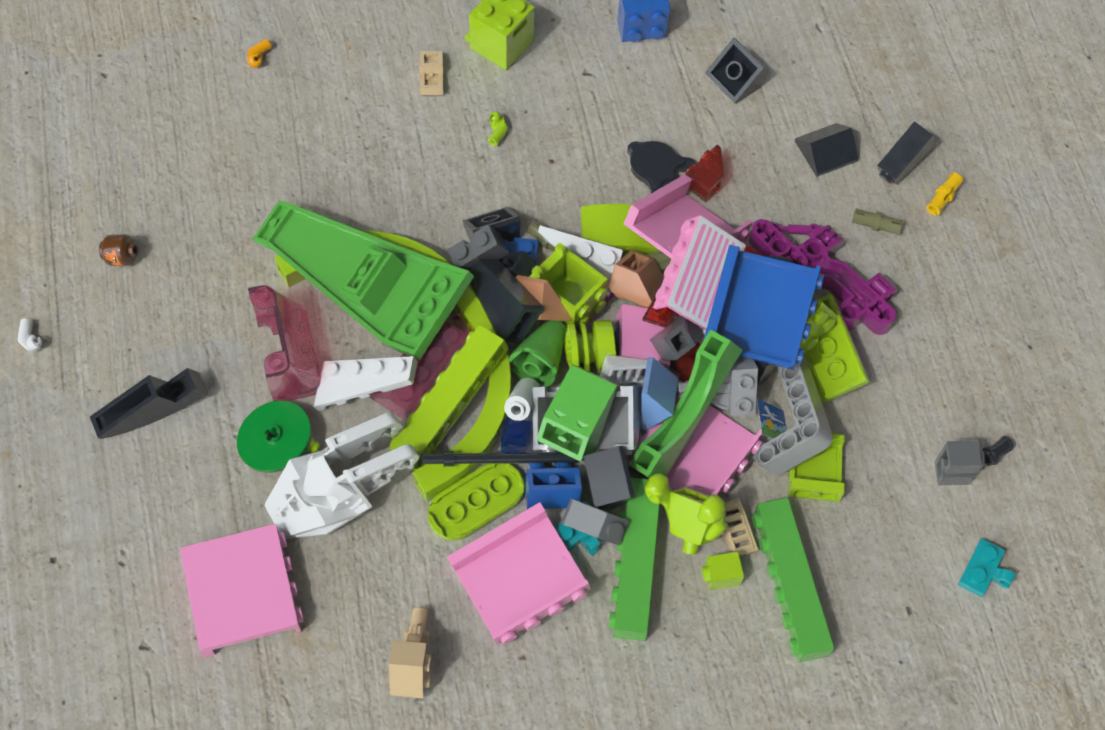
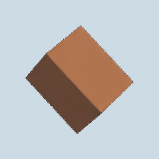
(547, 297)

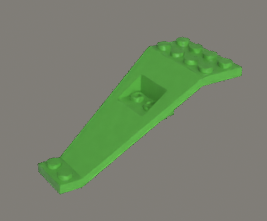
(378, 283)

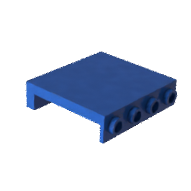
(765, 306)

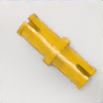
(944, 194)

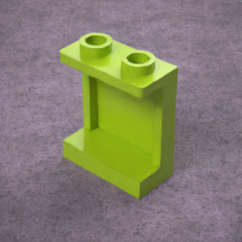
(820, 475)

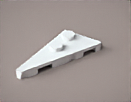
(595, 254)

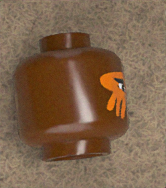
(118, 250)

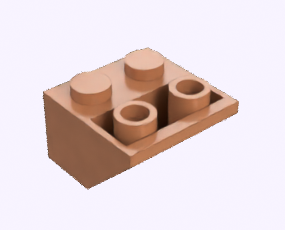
(636, 278)

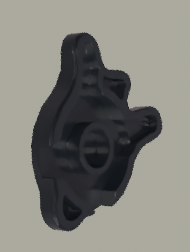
(656, 163)

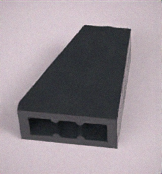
(906, 154)

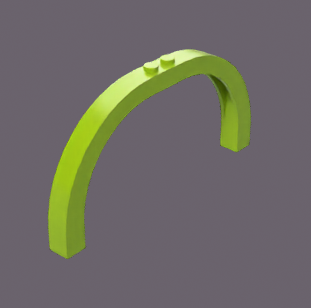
(485, 432)

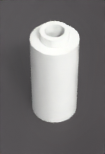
(521, 399)

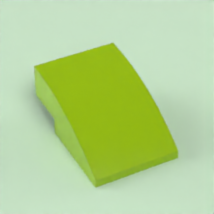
(606, 226)

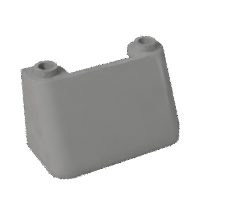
(621, 425)

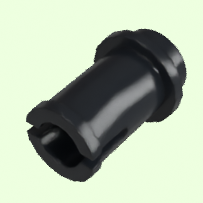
(997, 450)

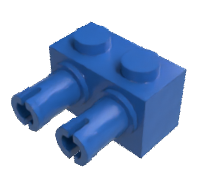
(552, 485)

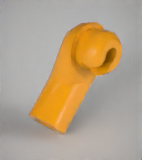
(256, 52)

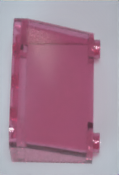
(295, 369)

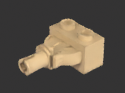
(409, 659)

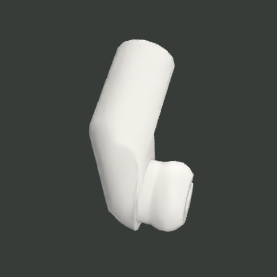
(26, 338)

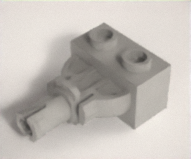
(738, 389)

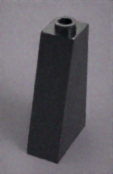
(505, 300)

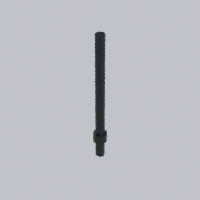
(450, 458)

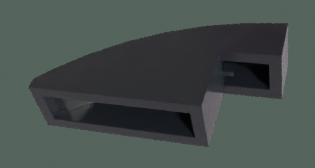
(147, 403)

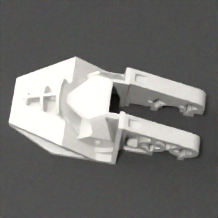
(315, 502)

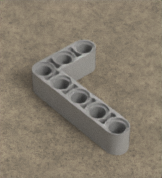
(812, 428)

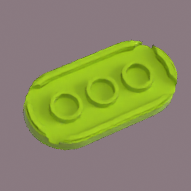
(475, 501)

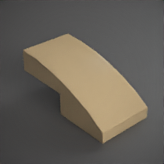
(431, 72)

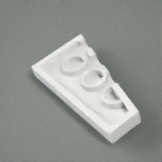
(362, 377)

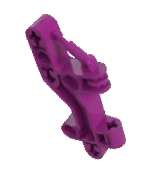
(859, 299)

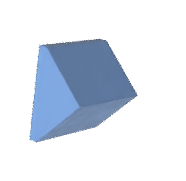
(657, 394)

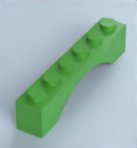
(710, 369)

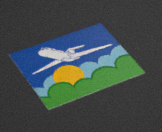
(771, 419)

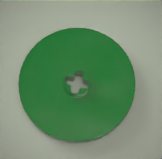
(270, 419)

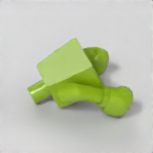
(690, 513)

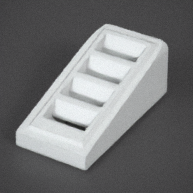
(623, 363)

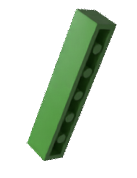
(635, 567)
(793, 580)

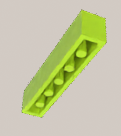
(451, 393)

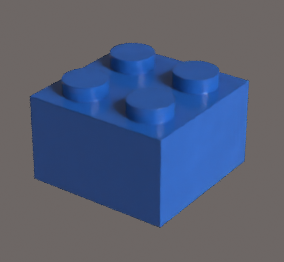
(643, 19)

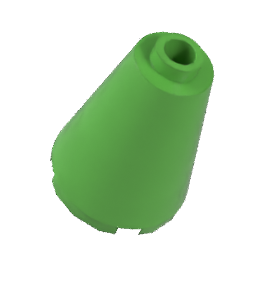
(540, 353)

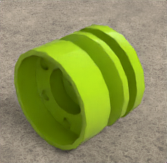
(589, 347)

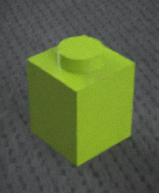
(722, 571)

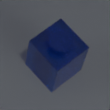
(516, 436)

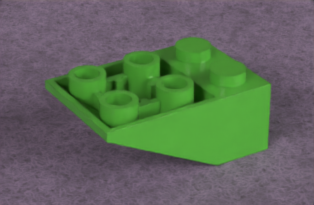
(577, 413)

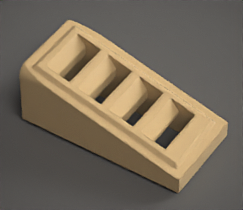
(736, 506)

